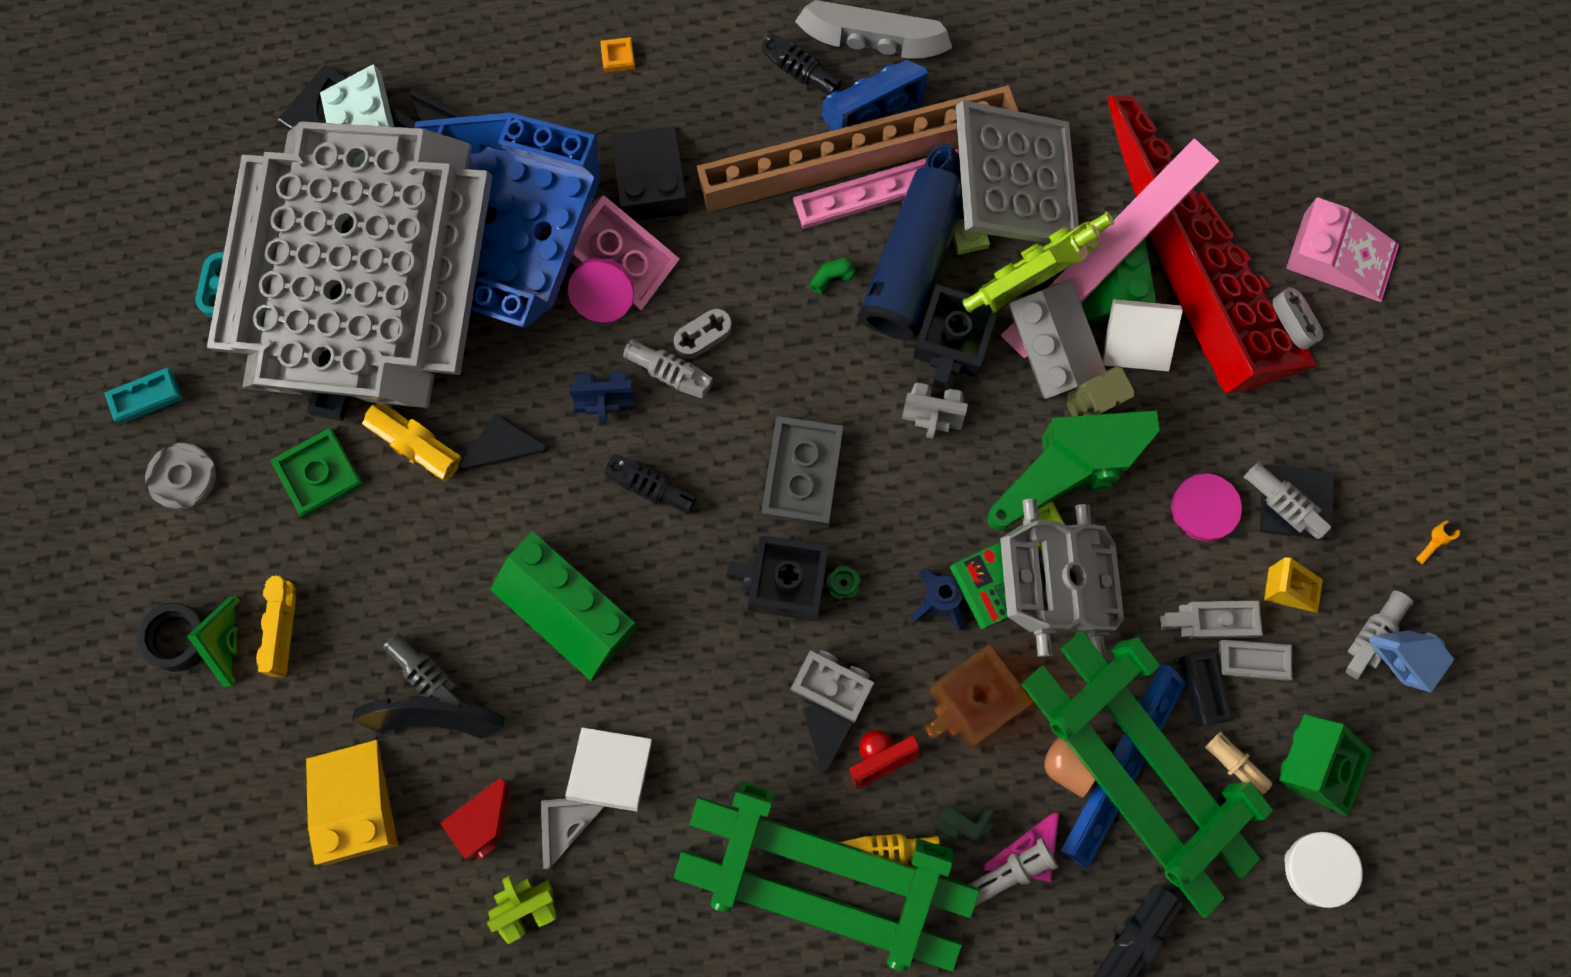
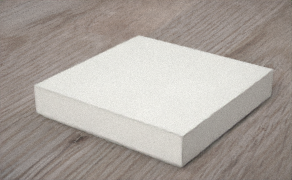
(1141, 335)
(609, 769)

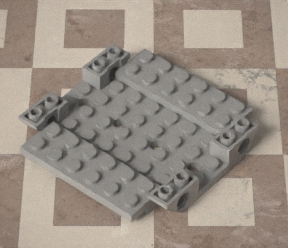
(400, 267)

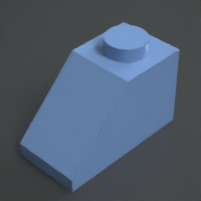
(1414, 657)

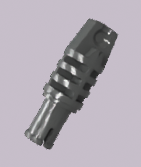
(422, 671)

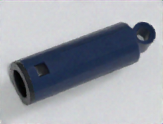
(915, 247)

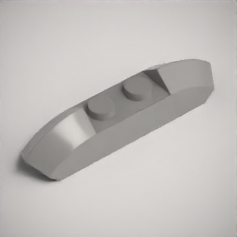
(874, 29)

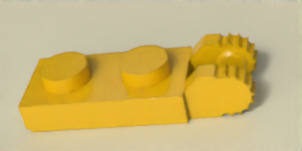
(277, 627)

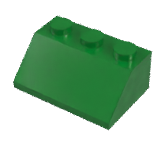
(1128, 282)

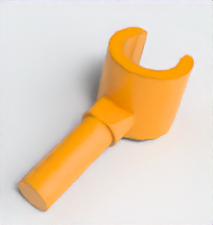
(1439, 538)

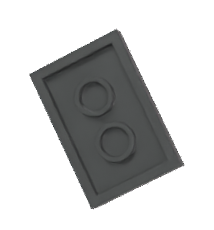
(802, 471)

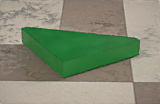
(217, 640)

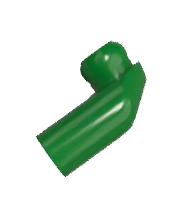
(840, 267)

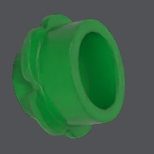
(847, 574)

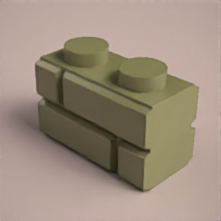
(1100, 393)

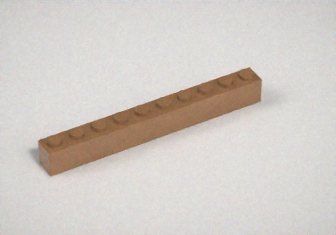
(837, 153)

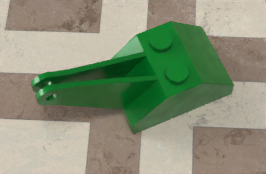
(1075, 454)

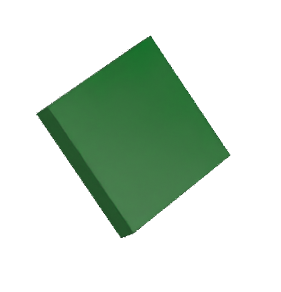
(316, 472)

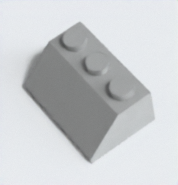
(1057, 338)

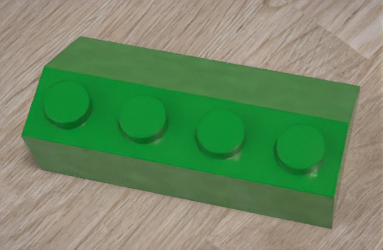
(562, 606)

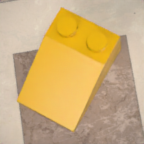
(348, 804)

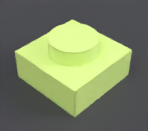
(968, 241)

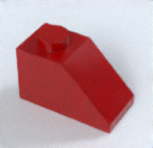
(479, 822)

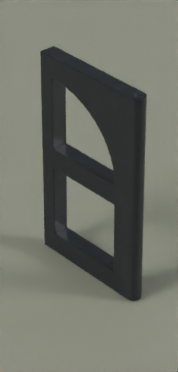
(306, 105)

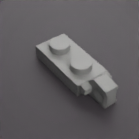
(1216, 620)

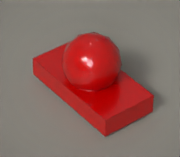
(881, 757)

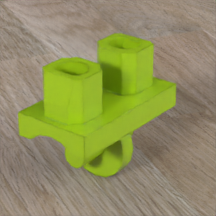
(516, 905)

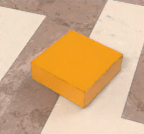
(617, 55)

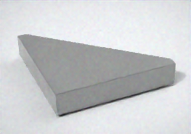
(562, 824)

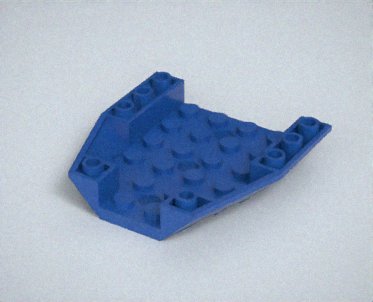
(538, 181)

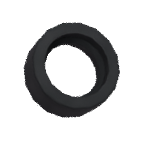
(148, 629)

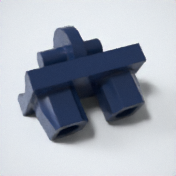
(602, 397)

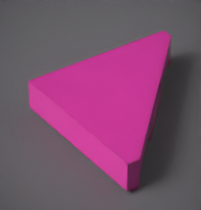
(1045, 829)

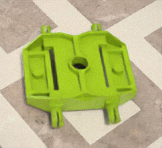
(1040, 263)

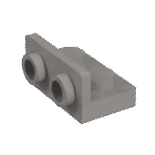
(832, 684)

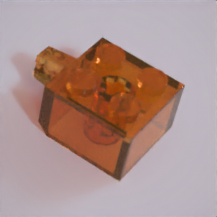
(961, 713)

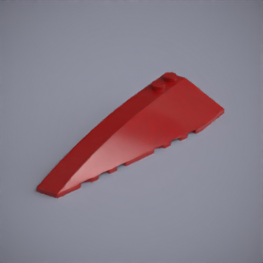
(1208, 271)

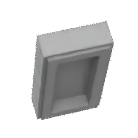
(1255, 660)

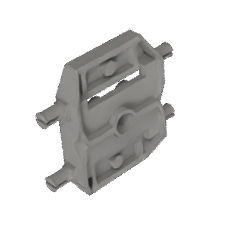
(1084, 549)

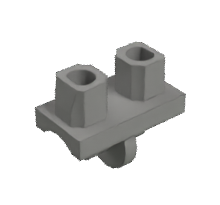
(934, 412)

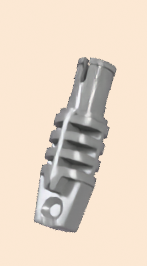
(669, 369)
(1288, 501)
(1382, 623)

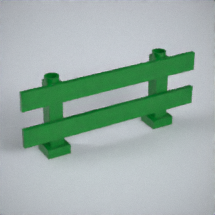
(1108, 689)
(919, 884)

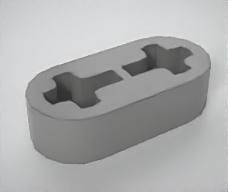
(1297, 318)
(706, 340)

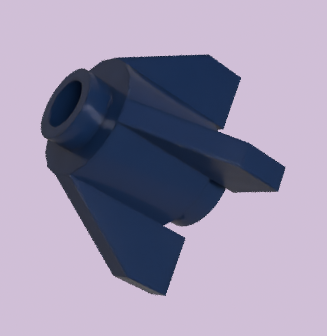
(935, 603)

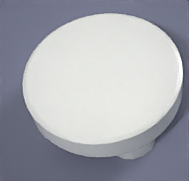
(1323, 869)

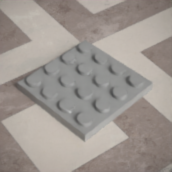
(1015, 172)

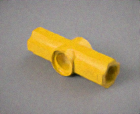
(412, 440)

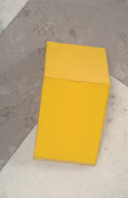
(1293, 585)

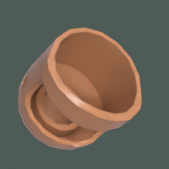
(1066, 768)

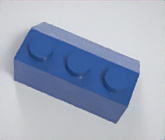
(888, 93)

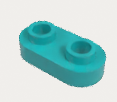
(208, 283)

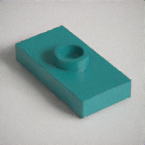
(143, 396)

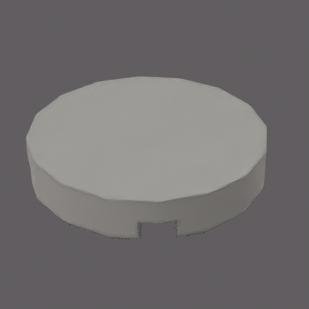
(188, 469)

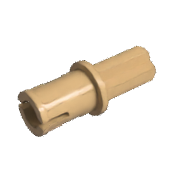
(1237, 762)

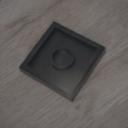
(1315, 485)

